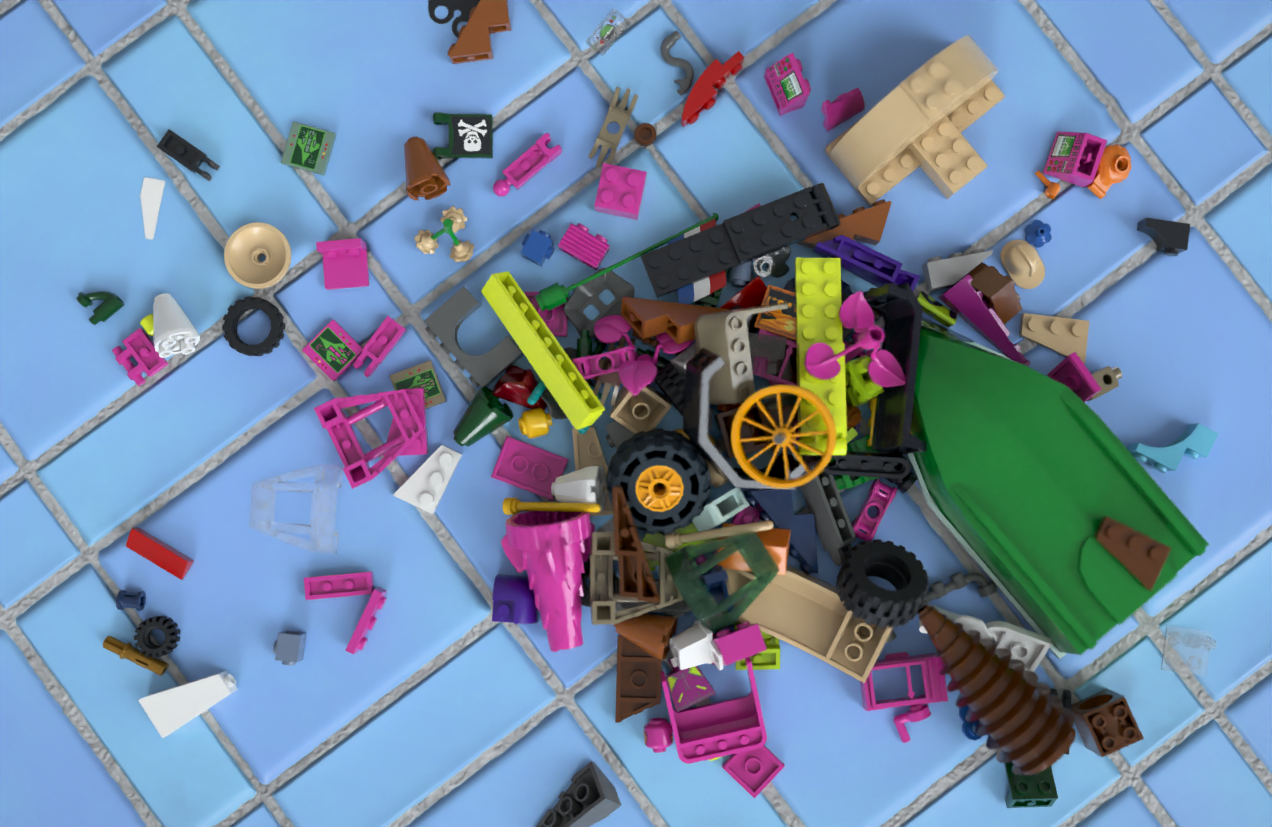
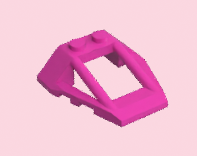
(346, 443)

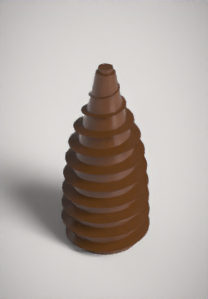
(1006, 699)

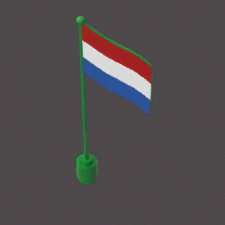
(556, 295)

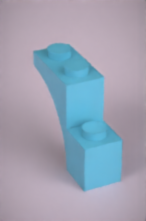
(1193, 443)

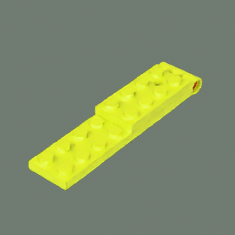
(819, 322)

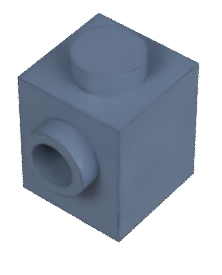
(289, 647)

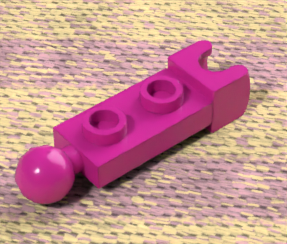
(527, 165)

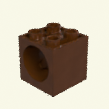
(724, 424)
(1105, 722)

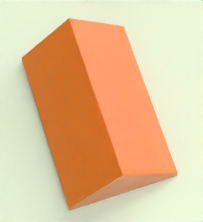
(774, 540)

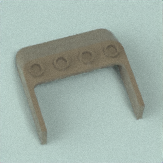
(727, 336)

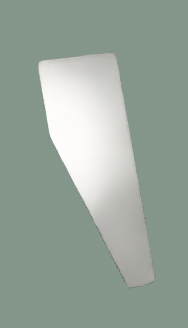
(151, 199)

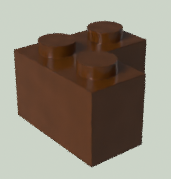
(997, 291)

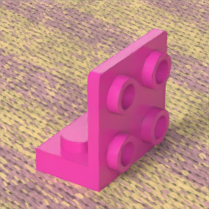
(344, 263)

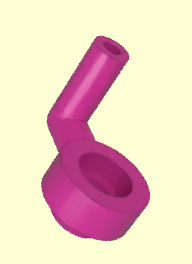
(916, 713)

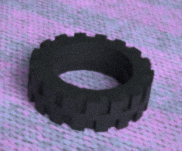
(233, 316)

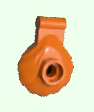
(1112, 169)

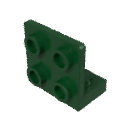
(1030, 790)

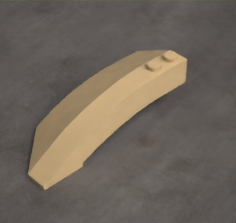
(812, 619)

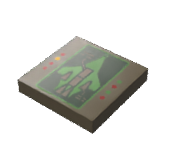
(421, 377)

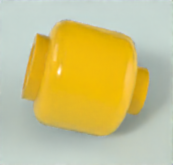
(534, 423)

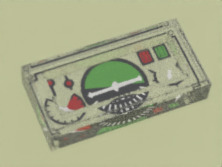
(608, 32)

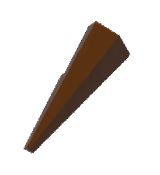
(633, 566)

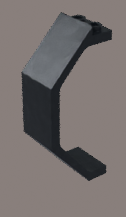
(695, 425)

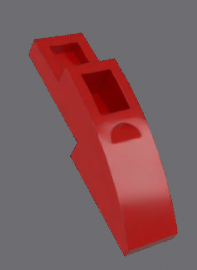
(704, 93)

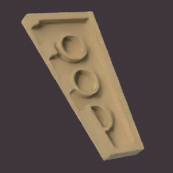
(589, 453)

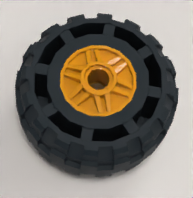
(662, 459)

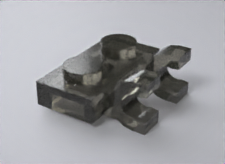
(767, 347)

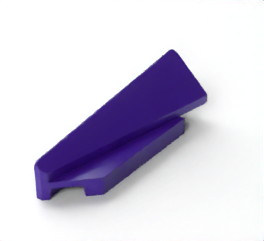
(866, 262)

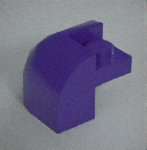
(513, 600)

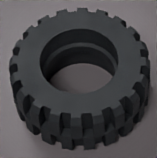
(875, 603)

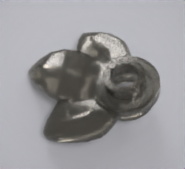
(775, 263)

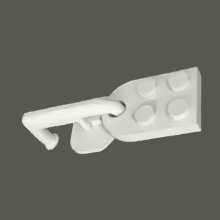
(1022, 643)

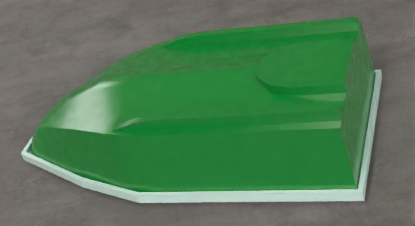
(1024, 486)

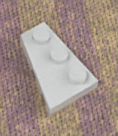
(430, 481)

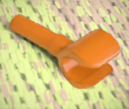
(1052, 187)

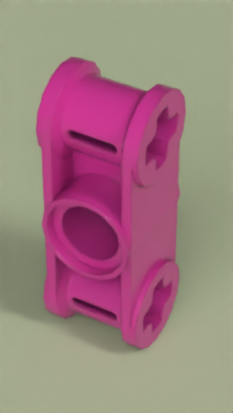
(592, 366)
(881, 501)

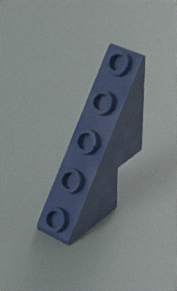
(778, 507)

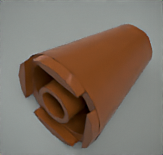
(423, 171)
(649, 632)

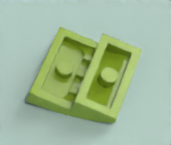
(764, 660)

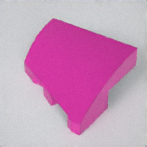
(842, 108)

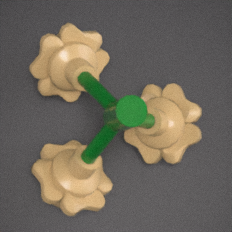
(452, 222)

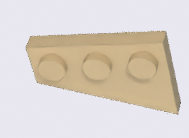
(1056, 333)

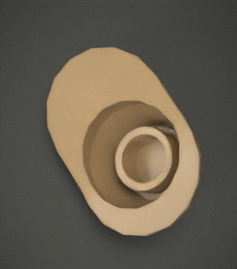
(1023, 264)

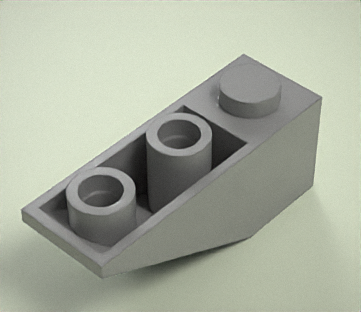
(946, 272)

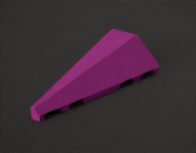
(979, 315)

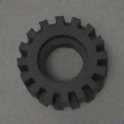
(144, 636)

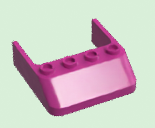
(718, 727)

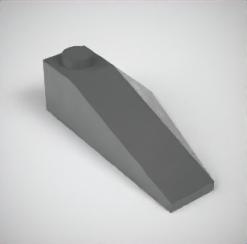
(585, 801)

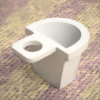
(695, 647)

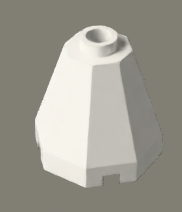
(581, 486)

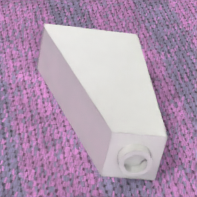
(182, 703)

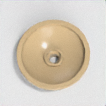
(244, 252)

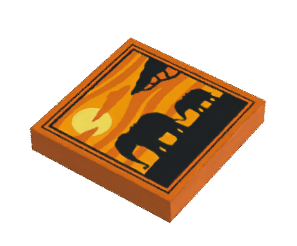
(781, 321)

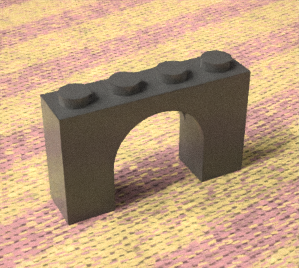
(445, 325)

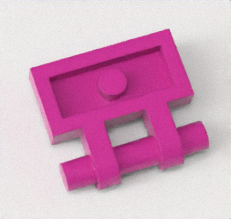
(142, 349)

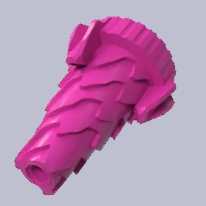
(553, 554)

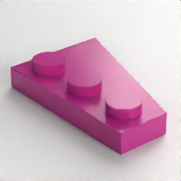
(420, 444)

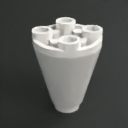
(172, 328)

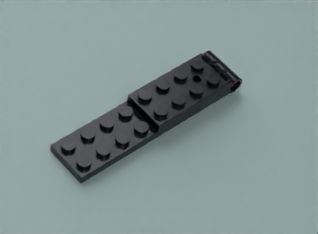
(741, 239)

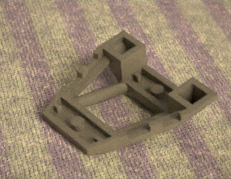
(601, 581)

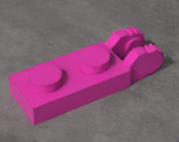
(380, 345)

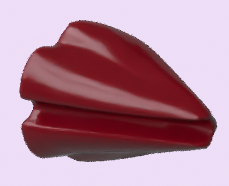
(517, 386)

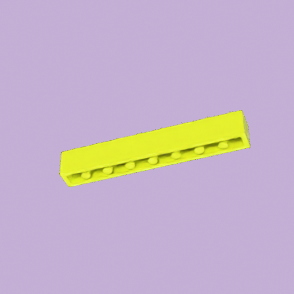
(542, 350)

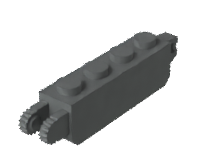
(829, 512)

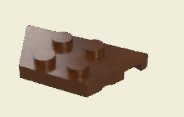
(637, 680)

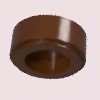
(645, 134)

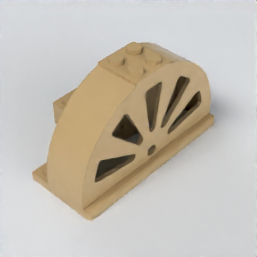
(922, 126)

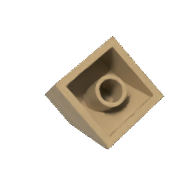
(640, 411)

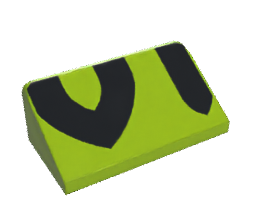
(936, 309)

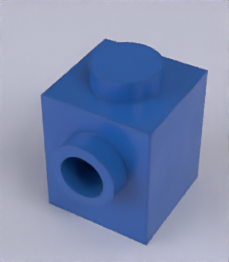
(537, 247)

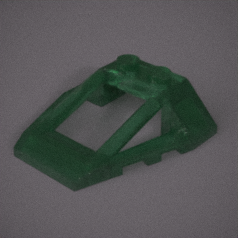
(687, 580)

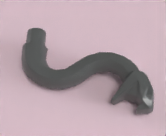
(666, 45)

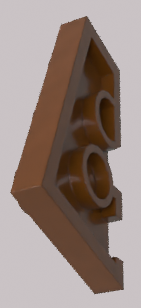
(1137, 552)

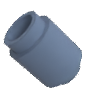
(740, 275)

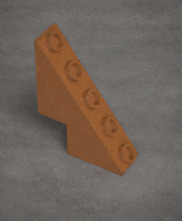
(475, 38)
(861, 225)
(656, 317)

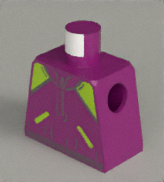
(687, 686)

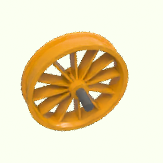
(783, 436)

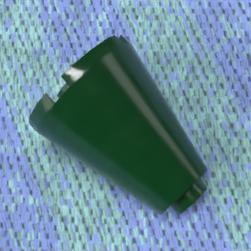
(481, 417)

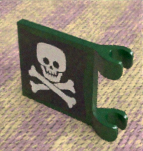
(468, 136)

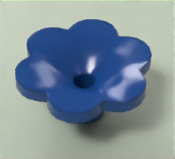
(1035, 237)

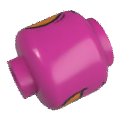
(658, 734)

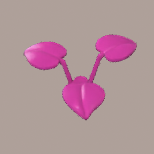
(858, 315)
(641, 372)

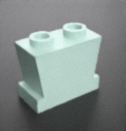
(720, 510)

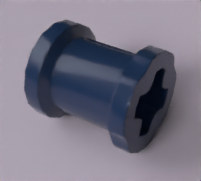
(130, 600)

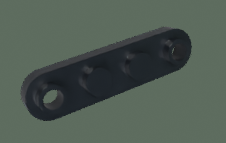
(868, 465)

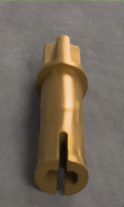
(132, 654)

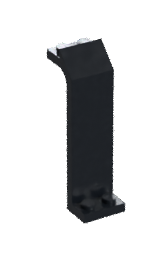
(901, 339)

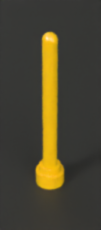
(512, 506)

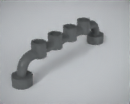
(958, 581)

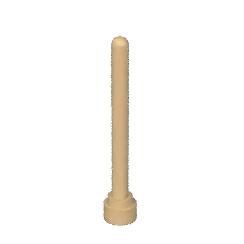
(674, 540)

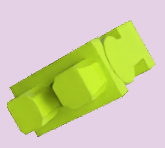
(859, 385)

